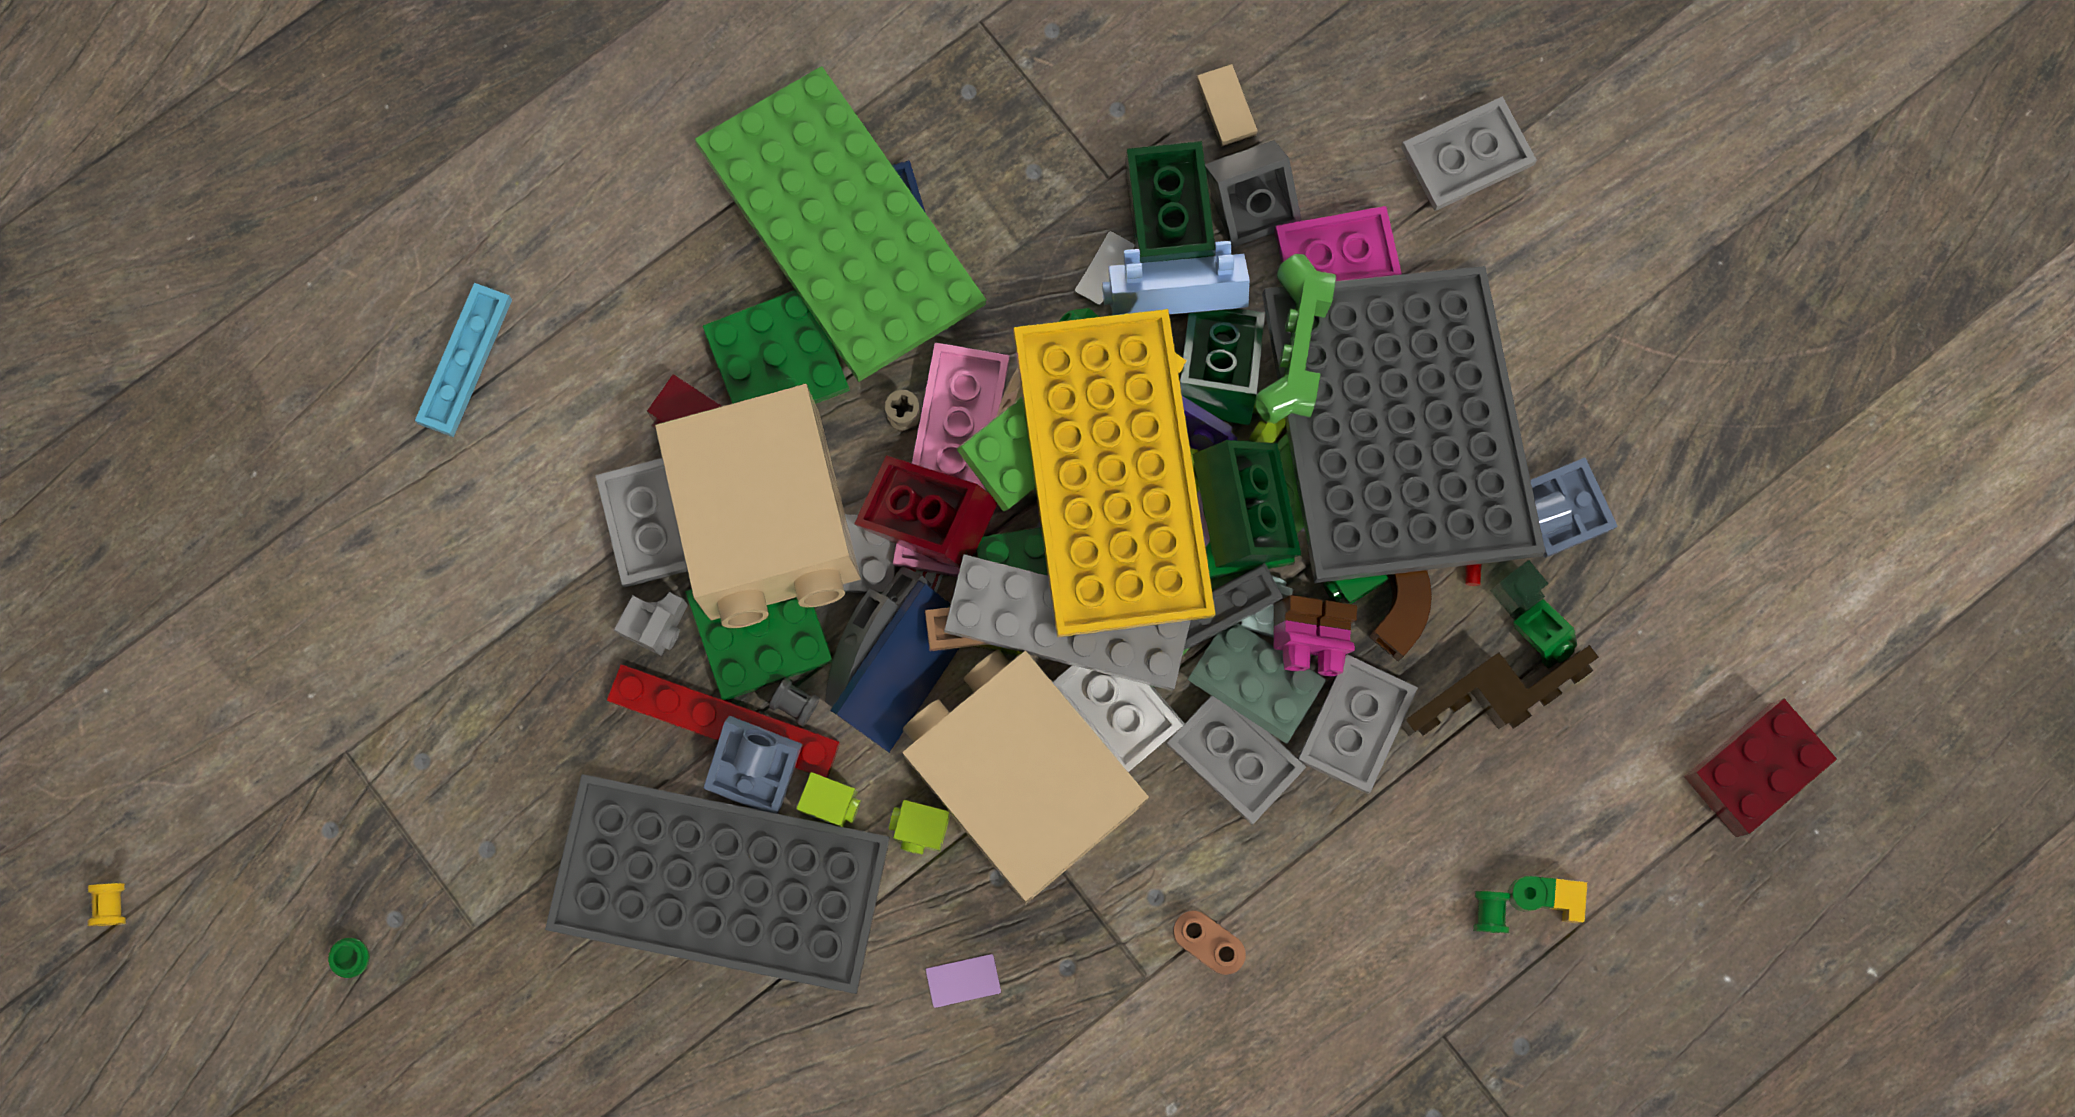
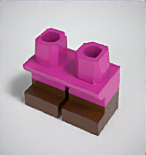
(1313, 628)

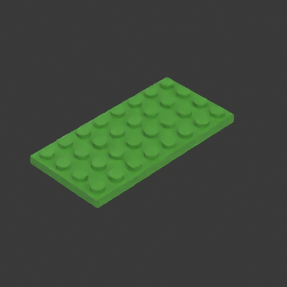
(840, 223)

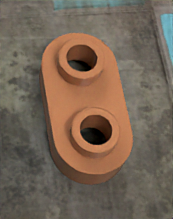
(1209, 943)

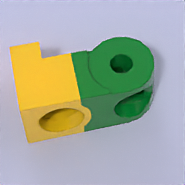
(1550, 893)

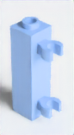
(1178, 284)

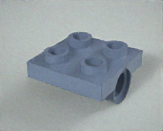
(1570, 507)
(752, 765)

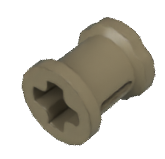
(895, 402)

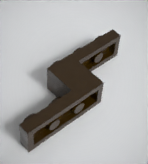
(1501, 692)

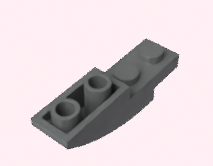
(865, 629)

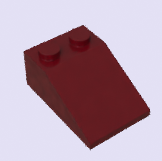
(926, 511)

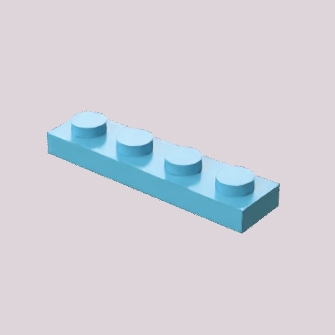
(463, 360)

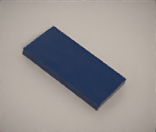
(895, 673)

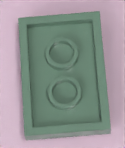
(1253, 681)

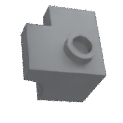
(652, 623)

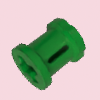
(1491, 912)

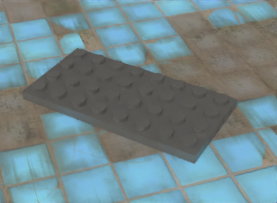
(718, 884)

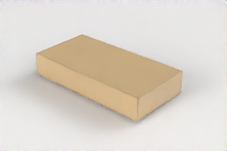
(1226, 105)

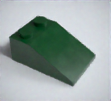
(1223, 362)

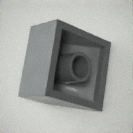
(1253, 192)

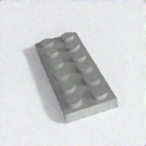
(1016, 613)

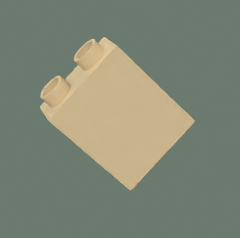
(758, 506)
(1021, 772)

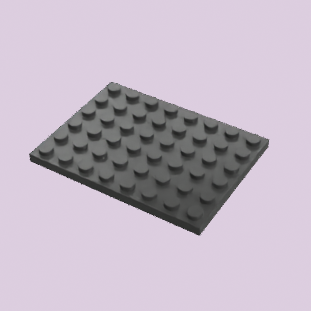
(1410, 429)

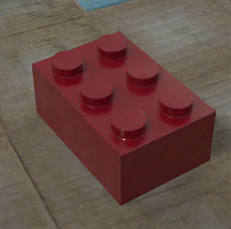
(1760, 768)

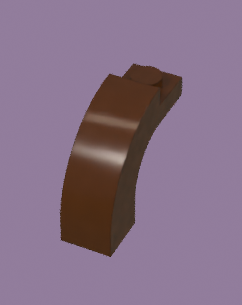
(1407, 613)

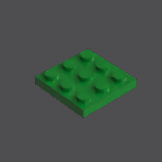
(775, 350)
(765, 652)

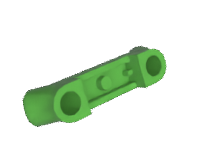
(1313, 297)

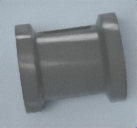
(794, 702)

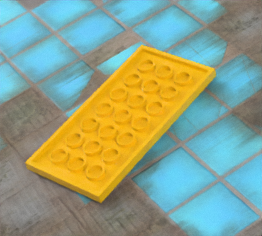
(1113, 473)

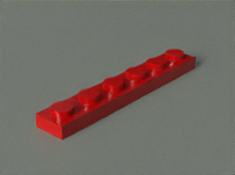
(707, 715)

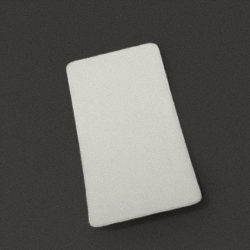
(1109, 254)

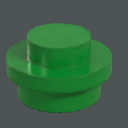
(348, 957)

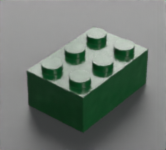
(1169, 202)

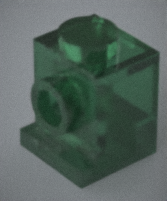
(1520, 590)

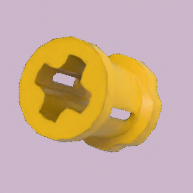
(106, 904)

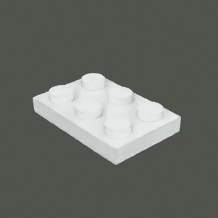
(1121, 712)

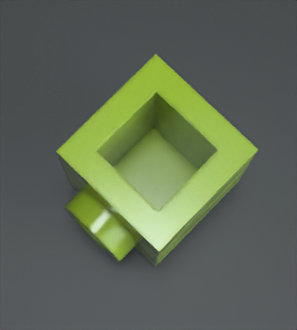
(919, 827)

